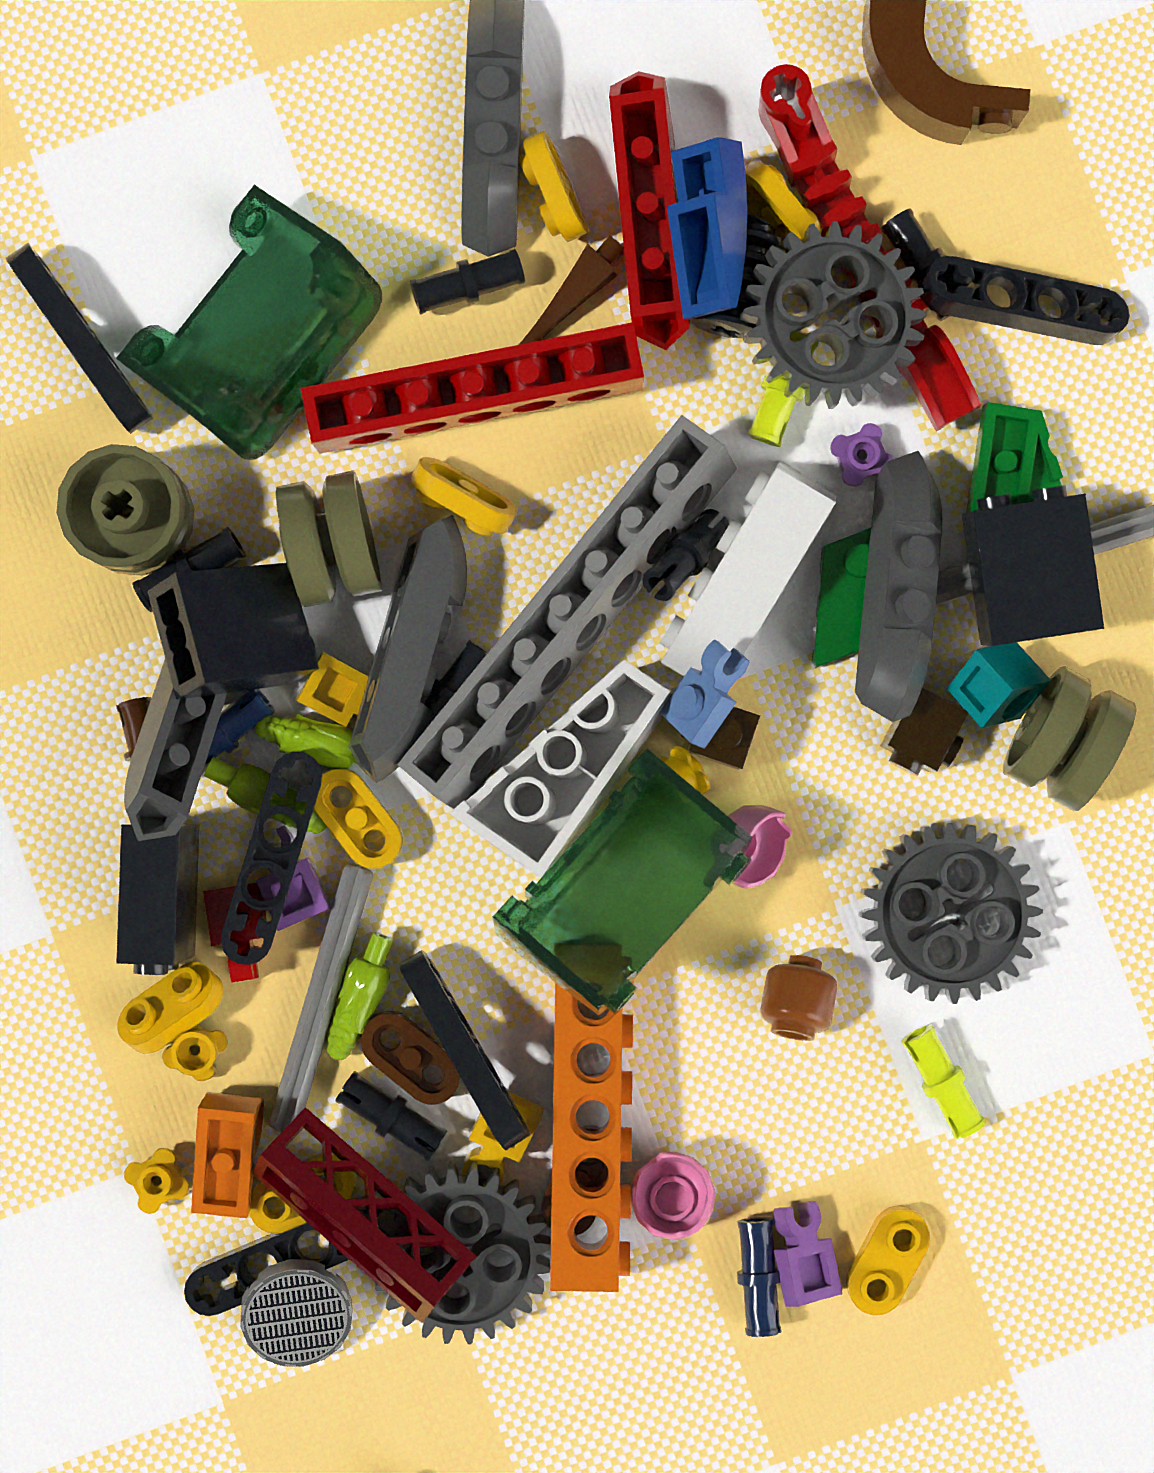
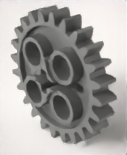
(807, 273)
(974, 957)
(491, 1288)

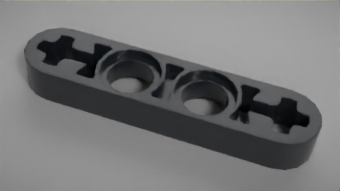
(1024, 307)
(79, 338)
(265, 855)
(464, 1050)
(279, 1245)

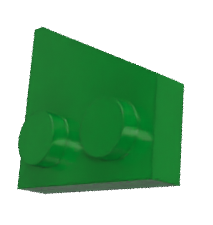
(1012, 455)
(841, 597)

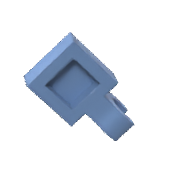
(702, 697)

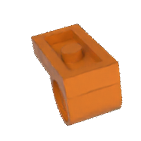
(225, 1154)

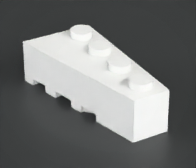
(754, 568)
(565, 774)

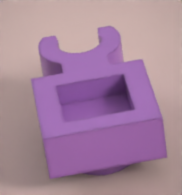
(305, 891)
(807, 1263)

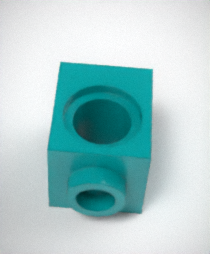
(998, 684)

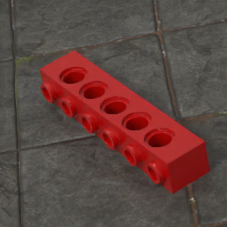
(473, 388)

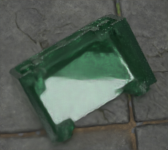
(262, 329)
(625, 886)

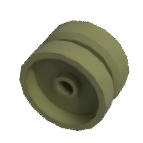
(93, 504)
(319, 540)
(1070, 739)

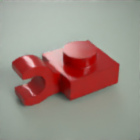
(217, 907)

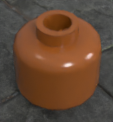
(798, 998)

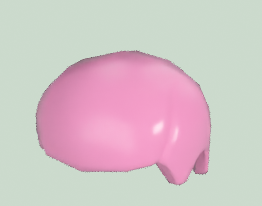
(767, 842)
(673, 1195)

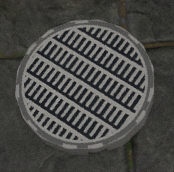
(296, 1313)

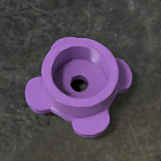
(846, 450)

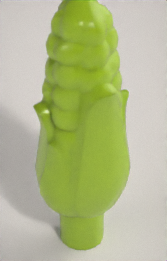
(322, 740)
(247, 788)
(360, 995)

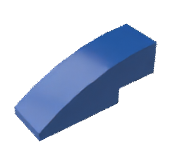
(709, 225)

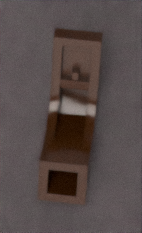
(919, 89)

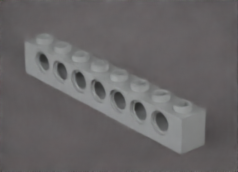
(568, 614)

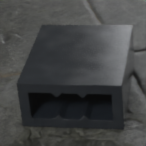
(1032, 567)
(232, 630)
(157, 900)

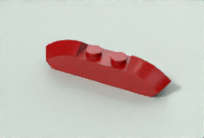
(645, 188)

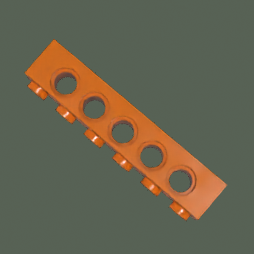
(574, 1263)

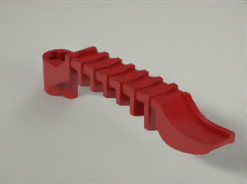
(810, 165)

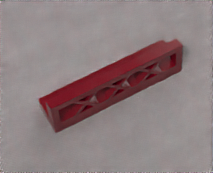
(351, 1231)

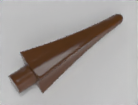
(587, 277)

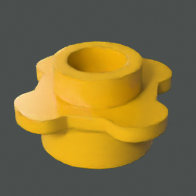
(688, 768)
(200, 1064)
(162, 1165)

